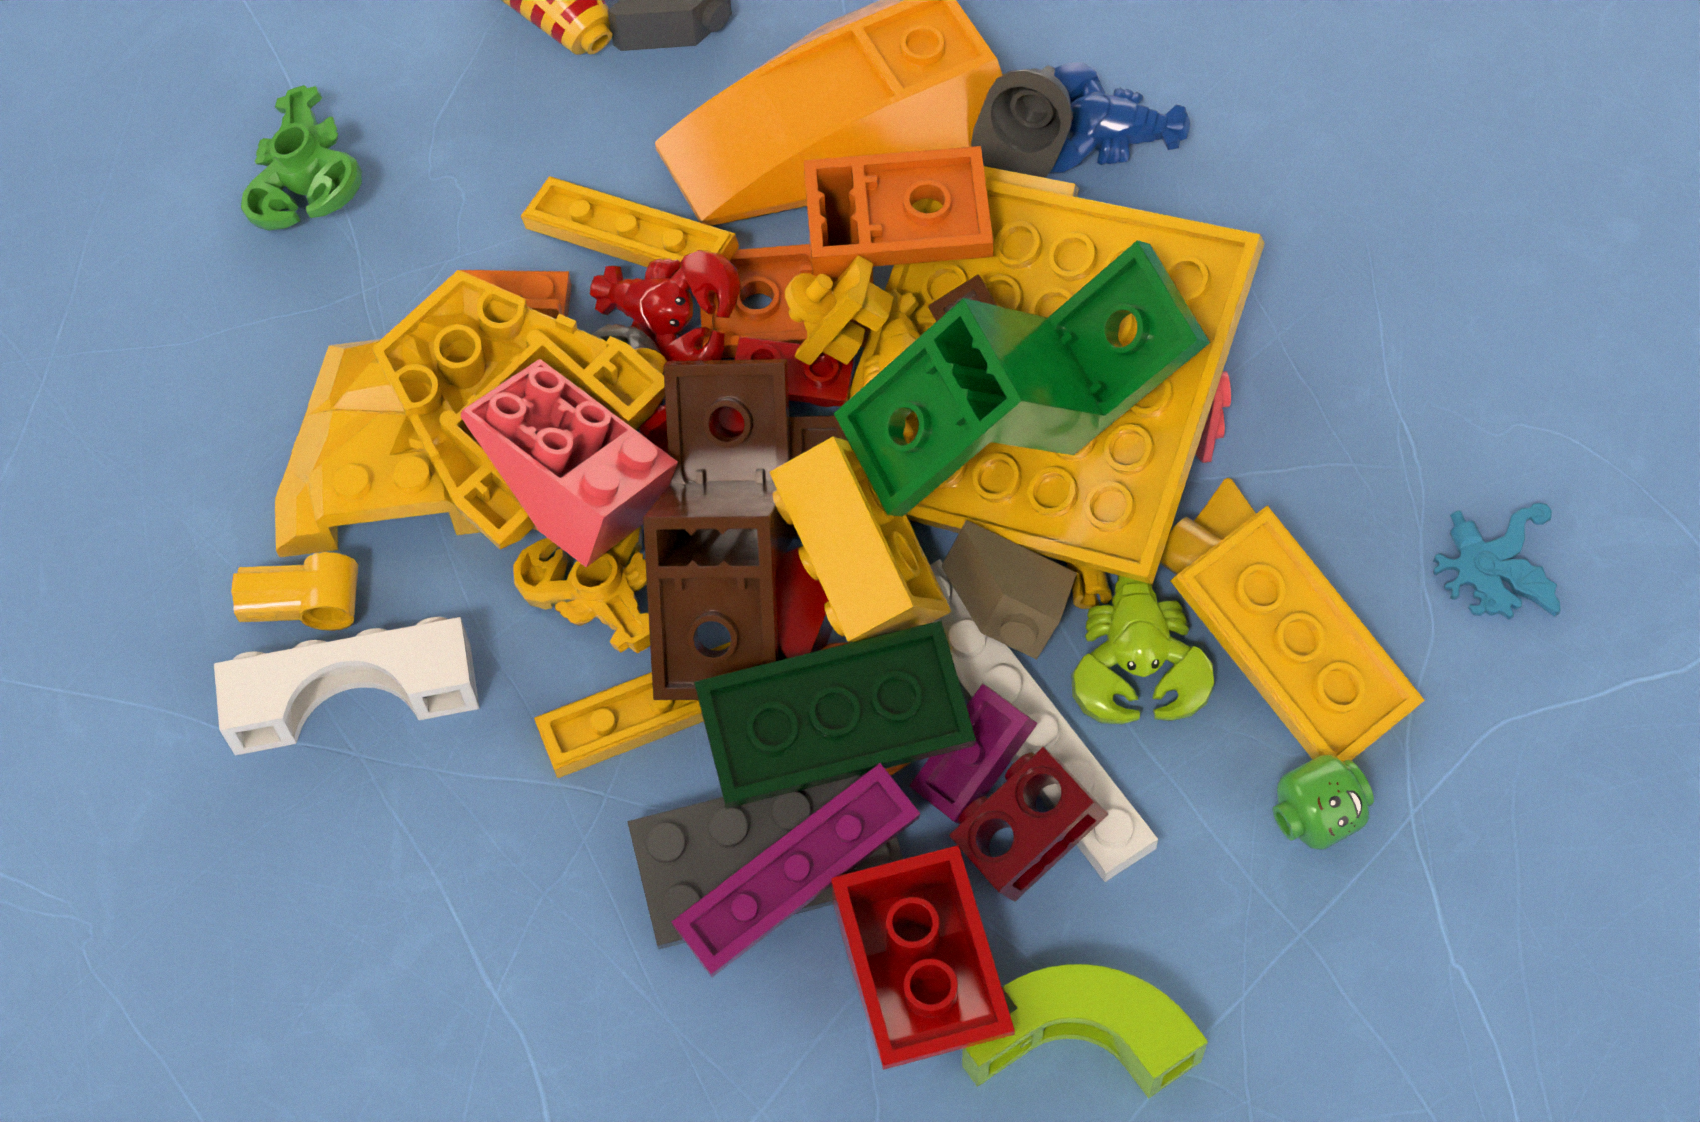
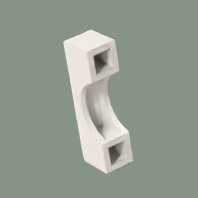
(272, 694)

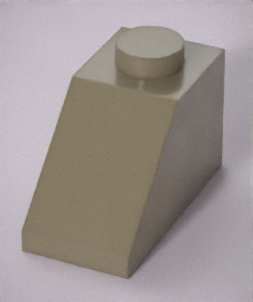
(1008, 588)

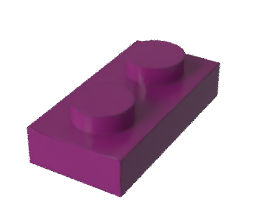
(964, 775)

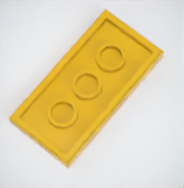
(1297, 639)

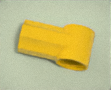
(315, 593)

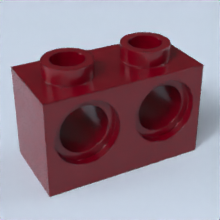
(1038, 836)

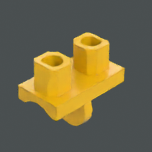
(831, 306)

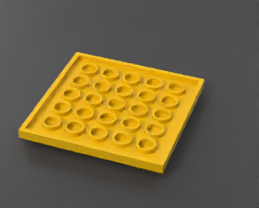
(1122, 489)

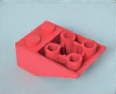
(569, 460)

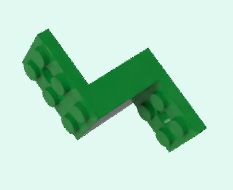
(1019, 378)

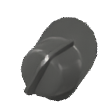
(1024, 122)

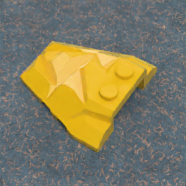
(469, 343)
(355, 459)

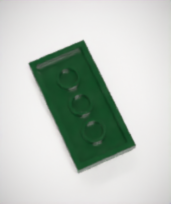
(834, 714)

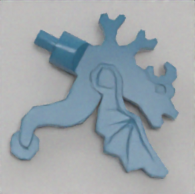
(1489, 563)

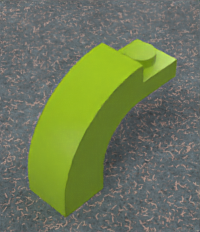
(1099, 1007)

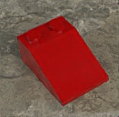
(920, 957)

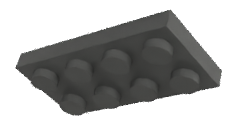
(703, 844)

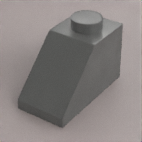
(665, 22)

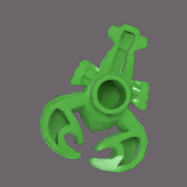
(302, 163)

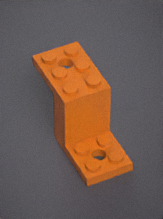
(864, 211)

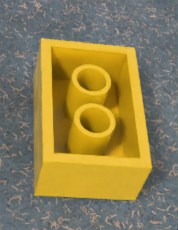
(857, 552)

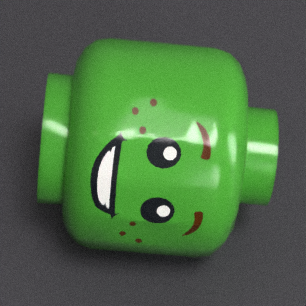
(1323, 801)

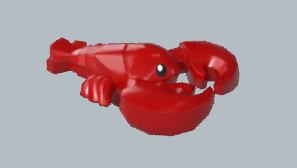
(664, 305)

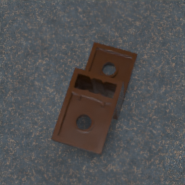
(716, 525)

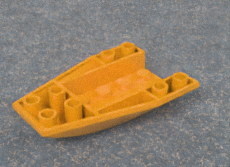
(854, 87)

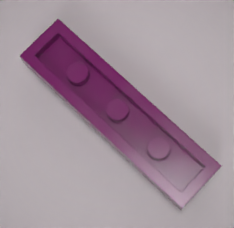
(795, 870)

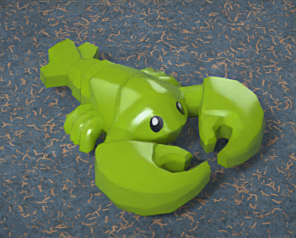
(1140, 645)

